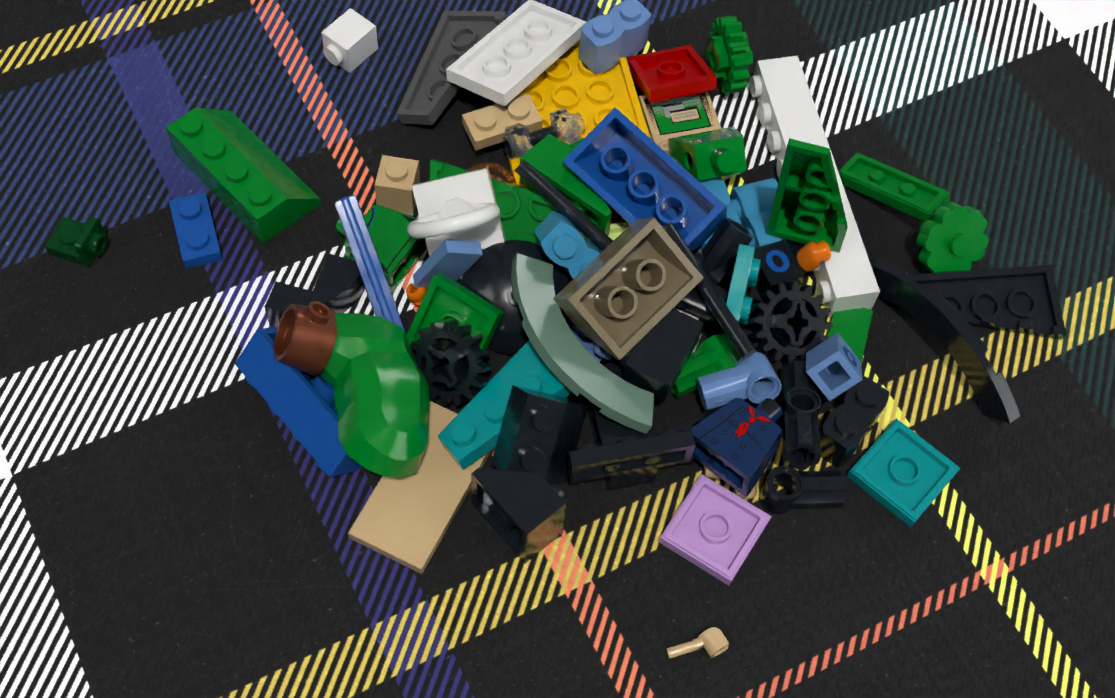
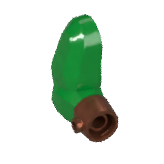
(375, 382)

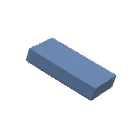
(451, 259)

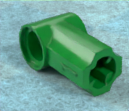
(710, 357)

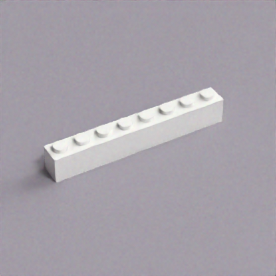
(791, 113)

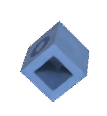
(833, 366)

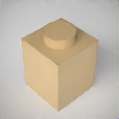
(395, 184)

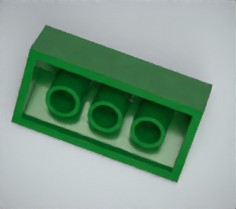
(241, 171)

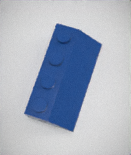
(644, 180)
(299, 400)

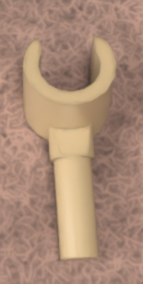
(711, 639)

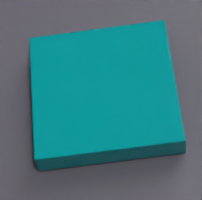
(903, 472)

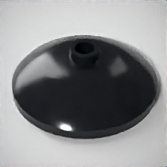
(492, 281)

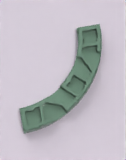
(566, 355)

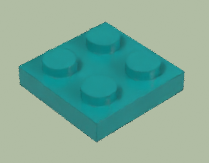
(744, 276)

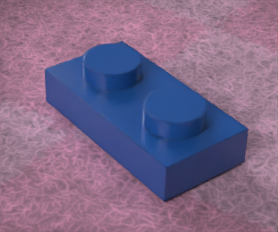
(195, 230)

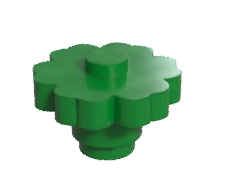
(952, 239)

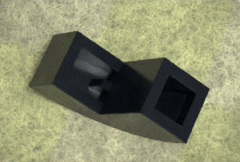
(336, 287)

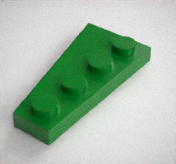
(519, 207)

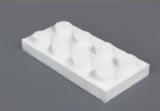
(516, 52)

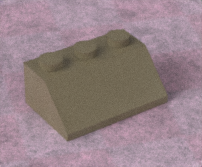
(629, 287)

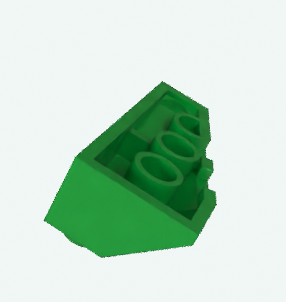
(808, 198)

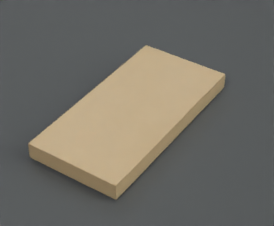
(412, 513)

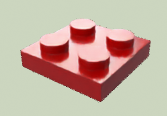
(671, 73)

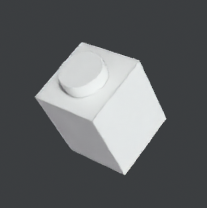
(349, 40)

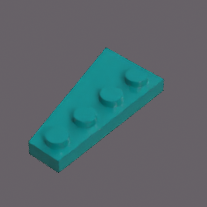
(479, 423)

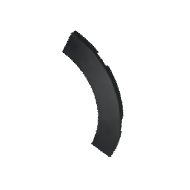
(953, 332)

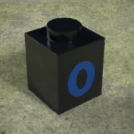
(777, 266)

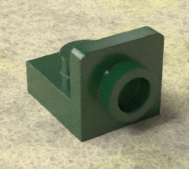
(77, 241)

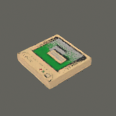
(678, 117)

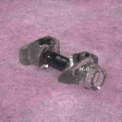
(563, 126)

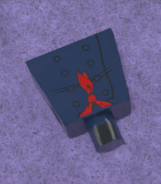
(739, 441)

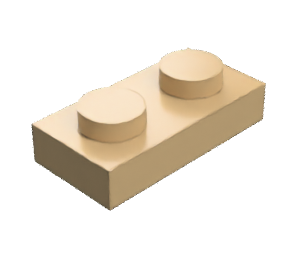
(488, 124)

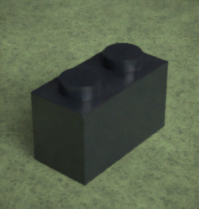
(662, 354)

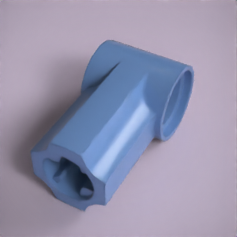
(750, 379)

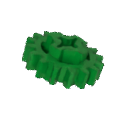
(729, 54)

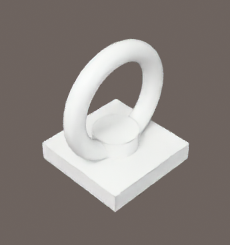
(457, 210)

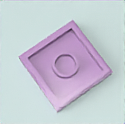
(714, 529)

